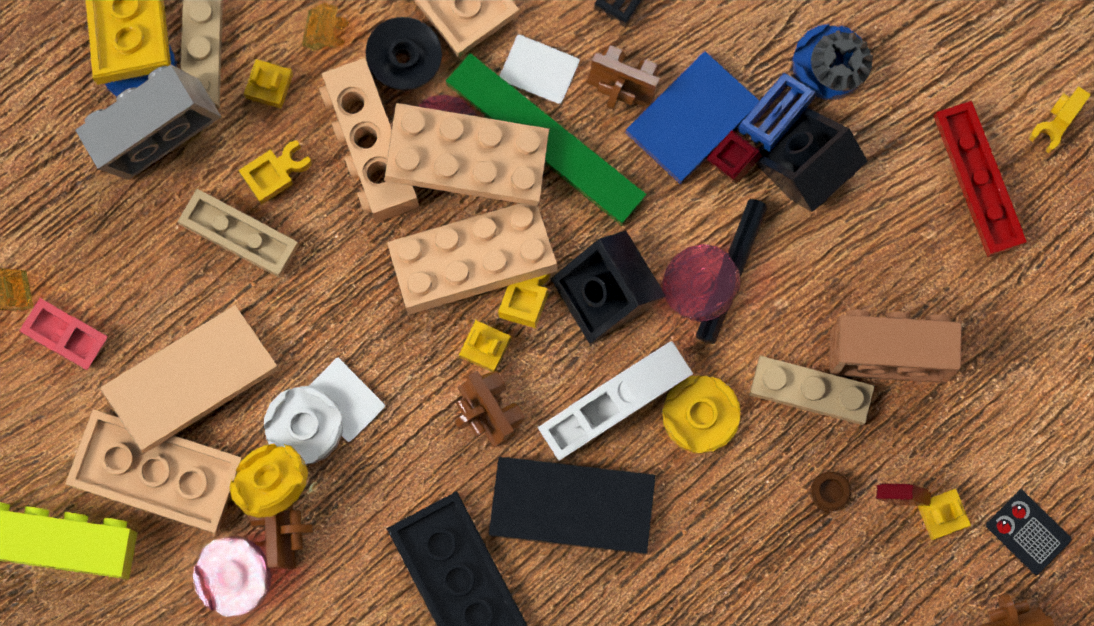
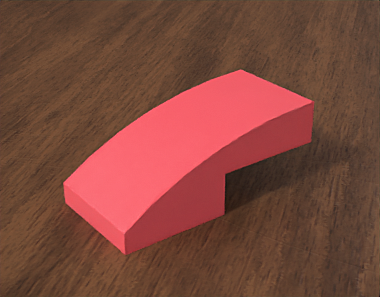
(63, 334)

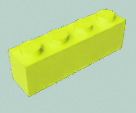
(66, 542)

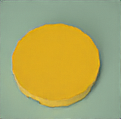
(701, 414)
(269, 480)

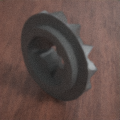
(840, 77)

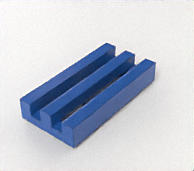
(759, 134)

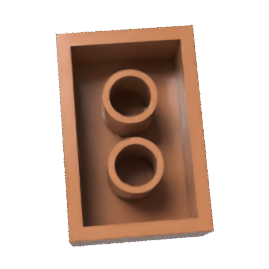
(895, 347)

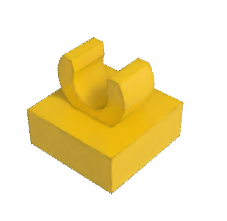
(268, 83)
(485, 346)
(944, 515)

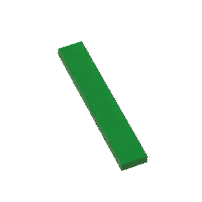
(564, 152)

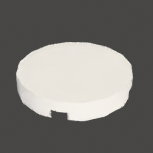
(305, 421)

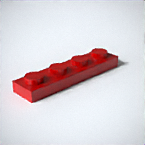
(979, 179)

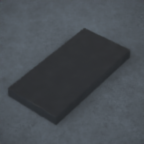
(572, 505)
(454, 567)

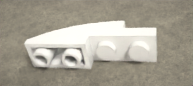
(615, 400)

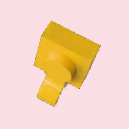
(1065, 111)

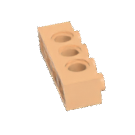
(356, 83)

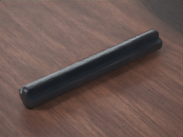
(739, 252)

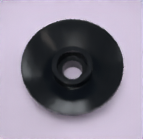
(406, 37)

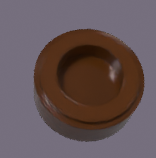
(830, 491)

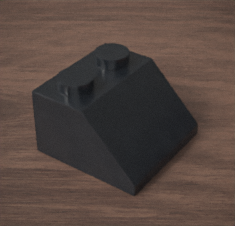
(812, 159)
(607, 286)

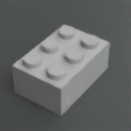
(147, 122)

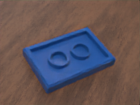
(692, 117)

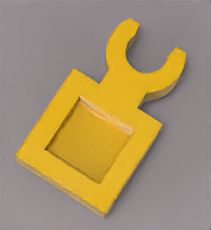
(270, 175)
(525, 301)

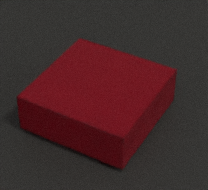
(734, 157)
(903, 494)

